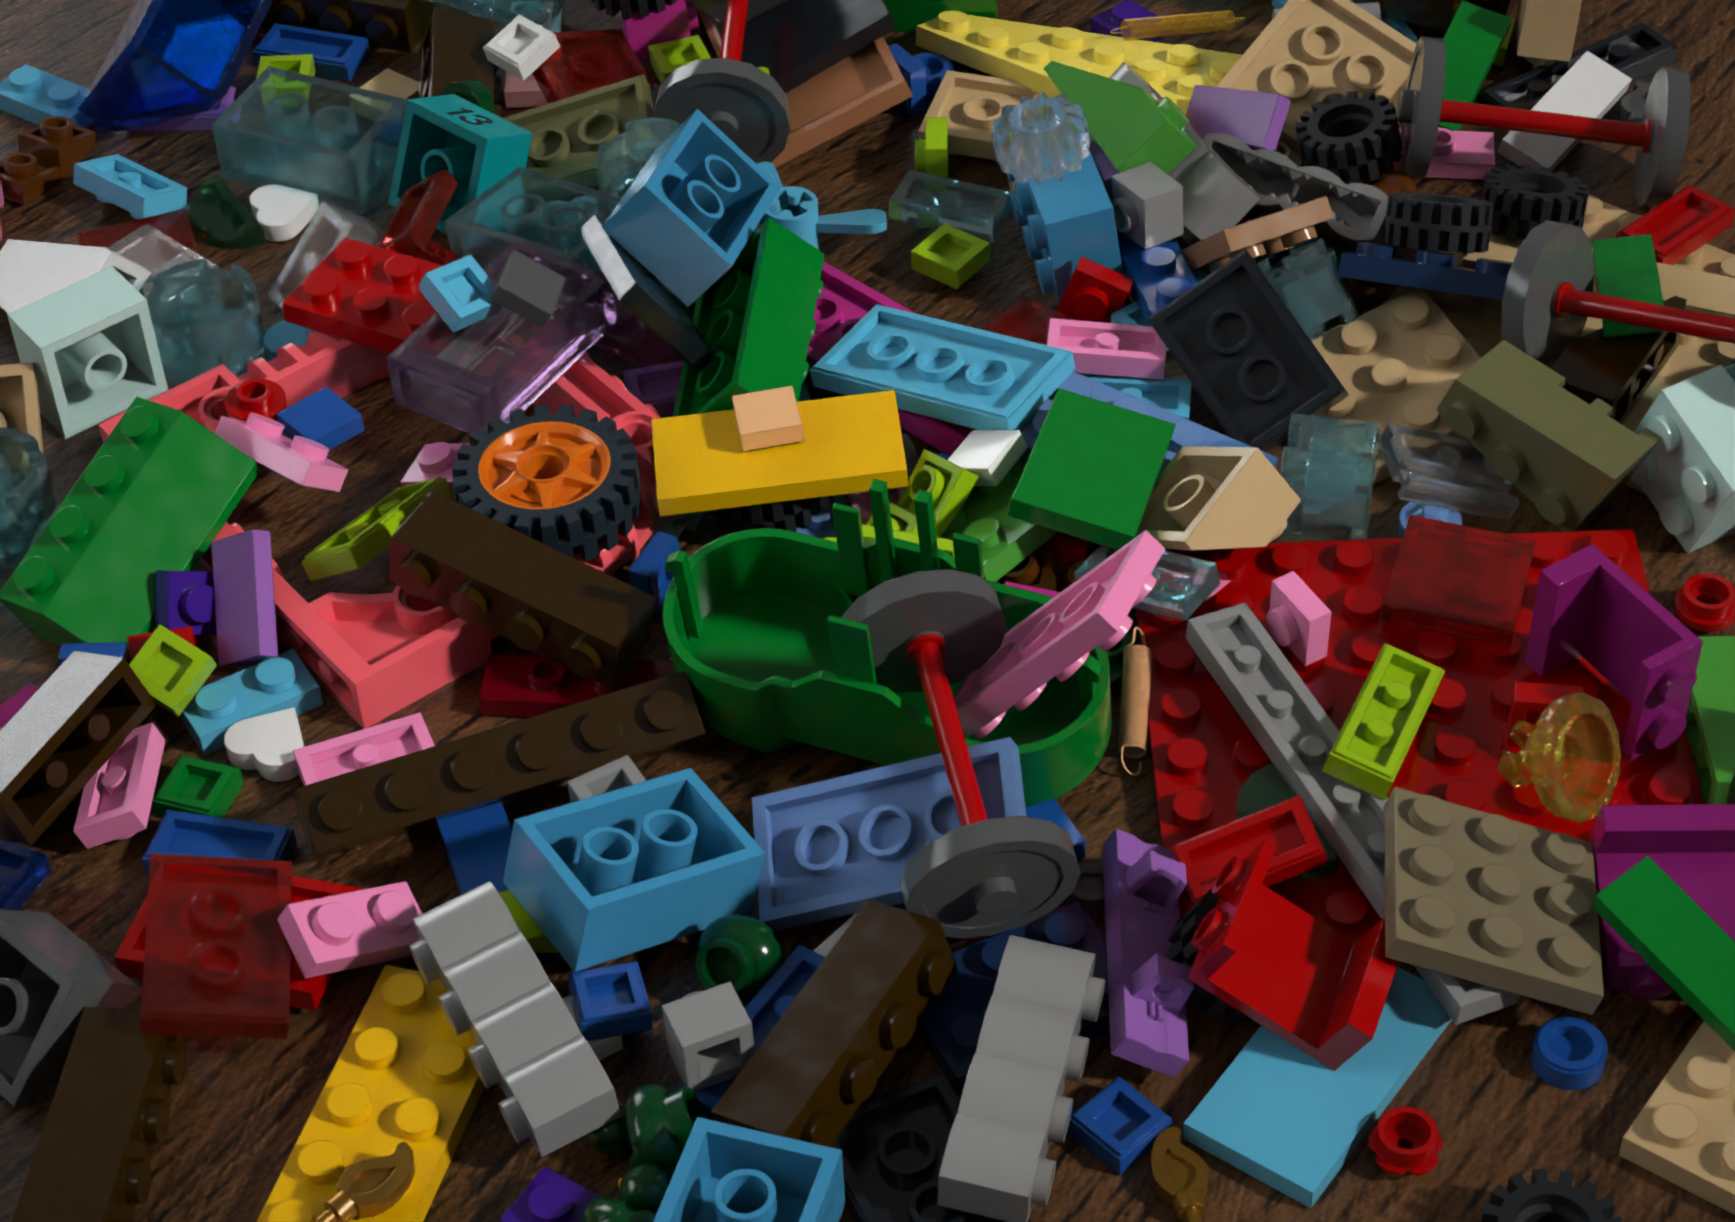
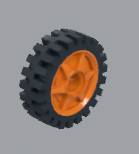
(553, 478)

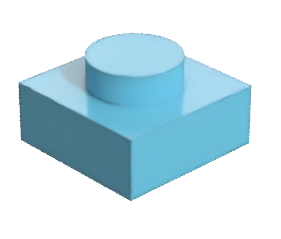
(460, 293)

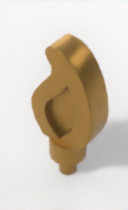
(1179, 1176)
(370, 1186)

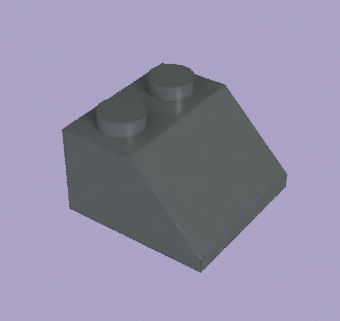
(43, 991)

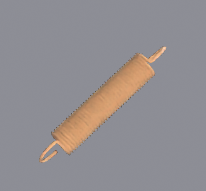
(1135, 701)

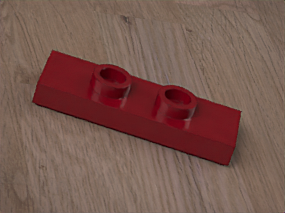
(538, 685)

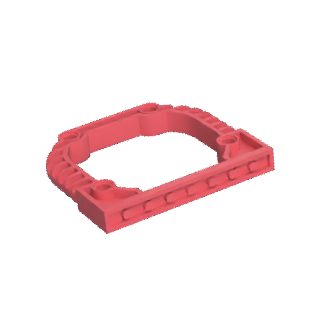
(398, 646)

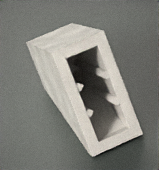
(41, 268)

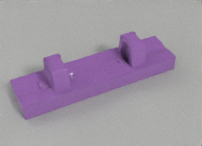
(1143, 984)

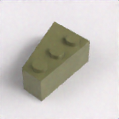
(1543, 437)

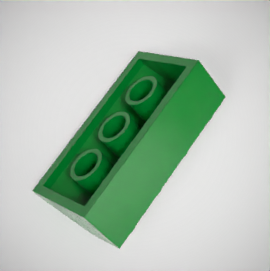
(755, 322)
(138, 508)

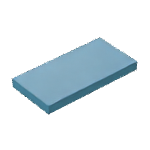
(944, 369)
(1298, 1119)

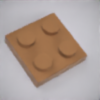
(1260, 236)

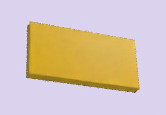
(842, 452)

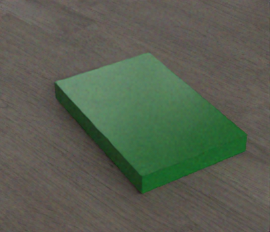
(1092, 470)

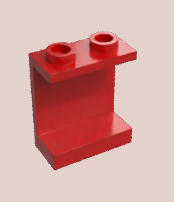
(1290, 966)

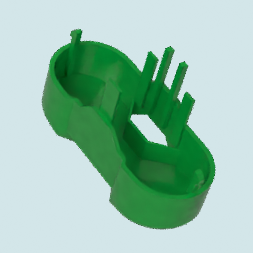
(780, 667)

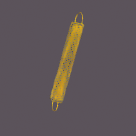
(1144, 29)

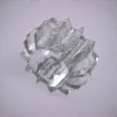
(1041, 138)

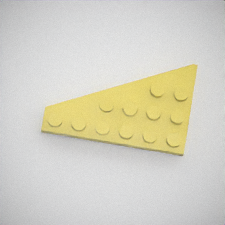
(1023, 50)

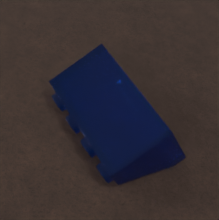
(172, 61)

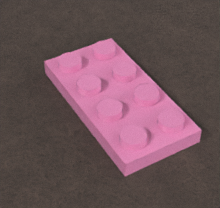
(1059, 636)

